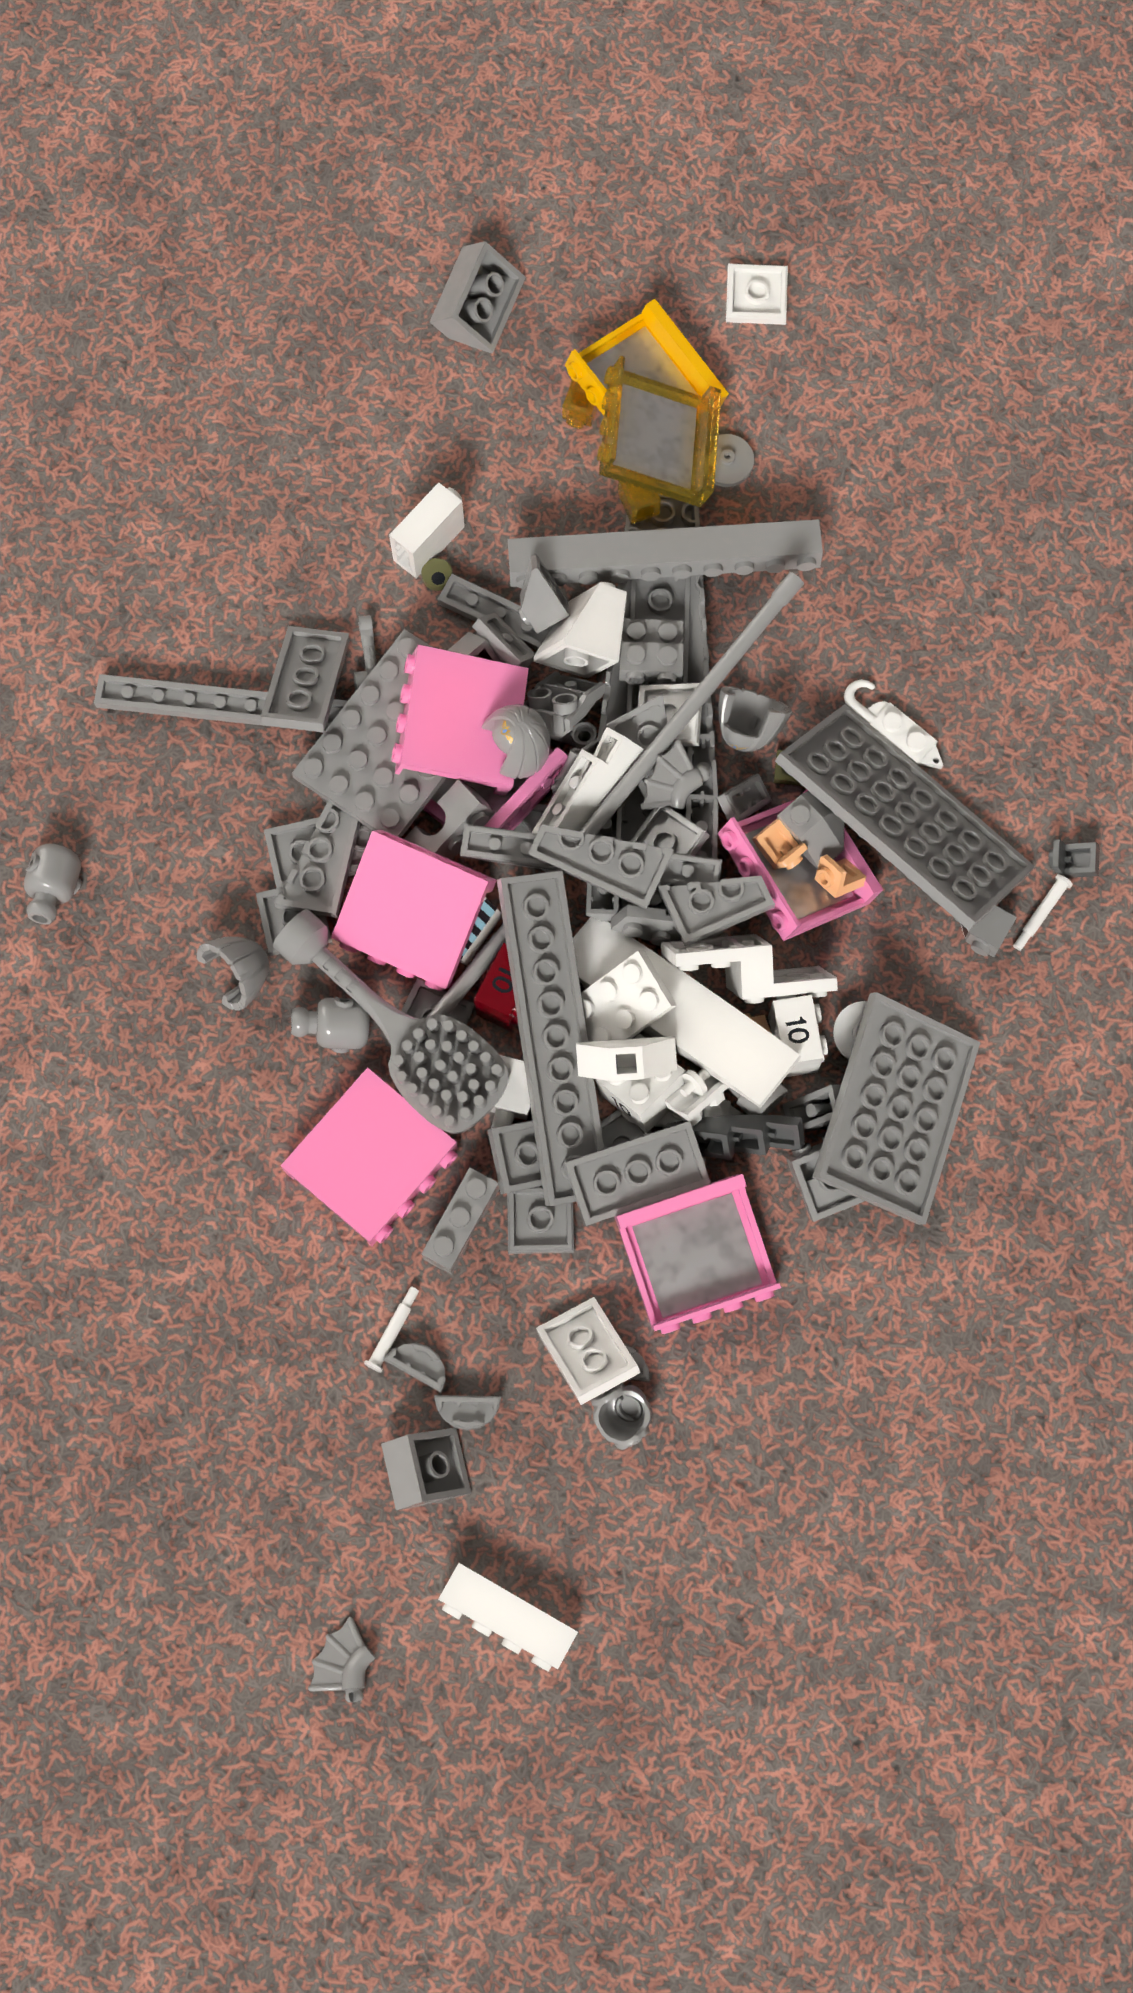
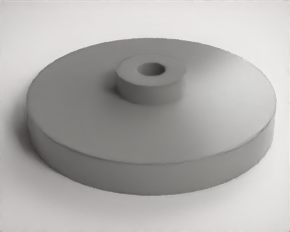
(733, 460)

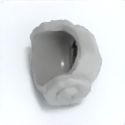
(622, 1415)

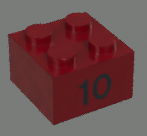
(496, 995)

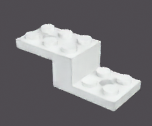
(749, 968)

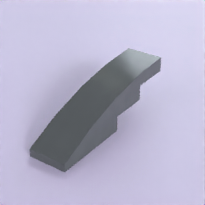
(751, 1134)

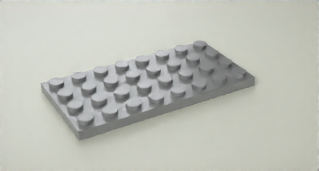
(905, 815)

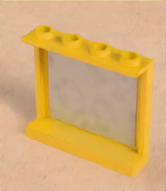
(651, 349)

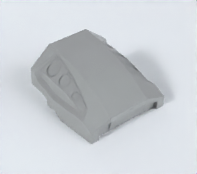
(563, 701)

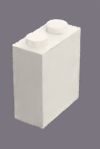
(427, 529)

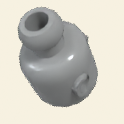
(51, 881)
(337, 1023)

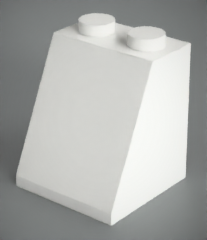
(588, 637)

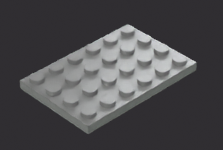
(354, 753)
(896, 1109)

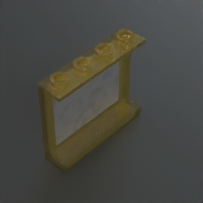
(659, 436)

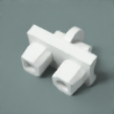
(695, 1095)

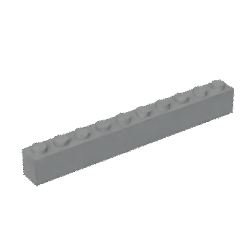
(670, 552)

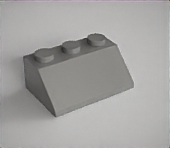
(478, 297)

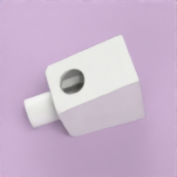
(515, 1100)

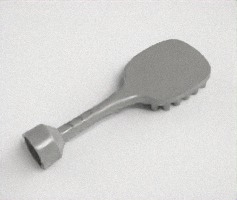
(433, 1061)

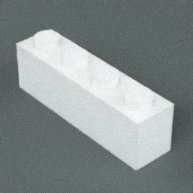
(507, 1616)

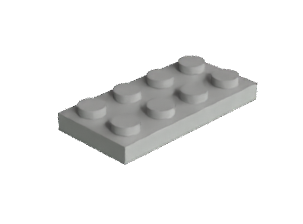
(305, 679)
(288, 840)
(637, 1173)

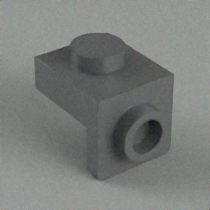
(1074, 859)

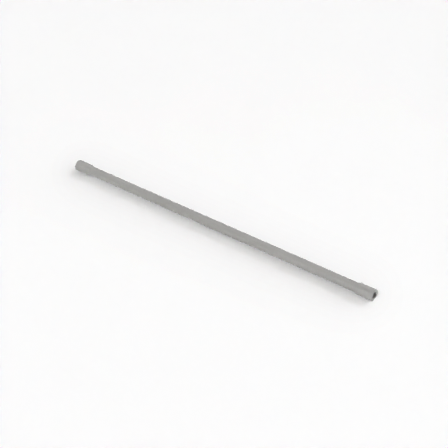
(779, 598)

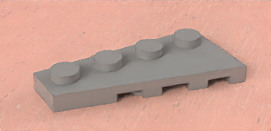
(610, 864)

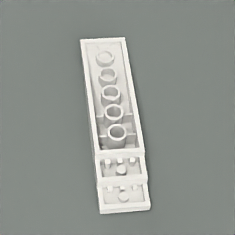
(703, 1024)

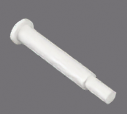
(1043, 910)
(392, 1331)

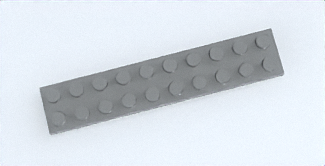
(550, 1025)

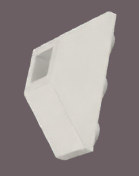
(626, 1058)

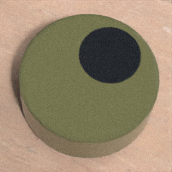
(436, 573)

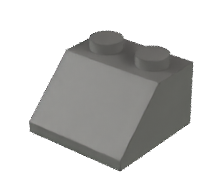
(425, 1468)

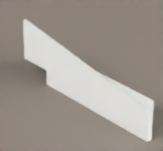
(590, 782)

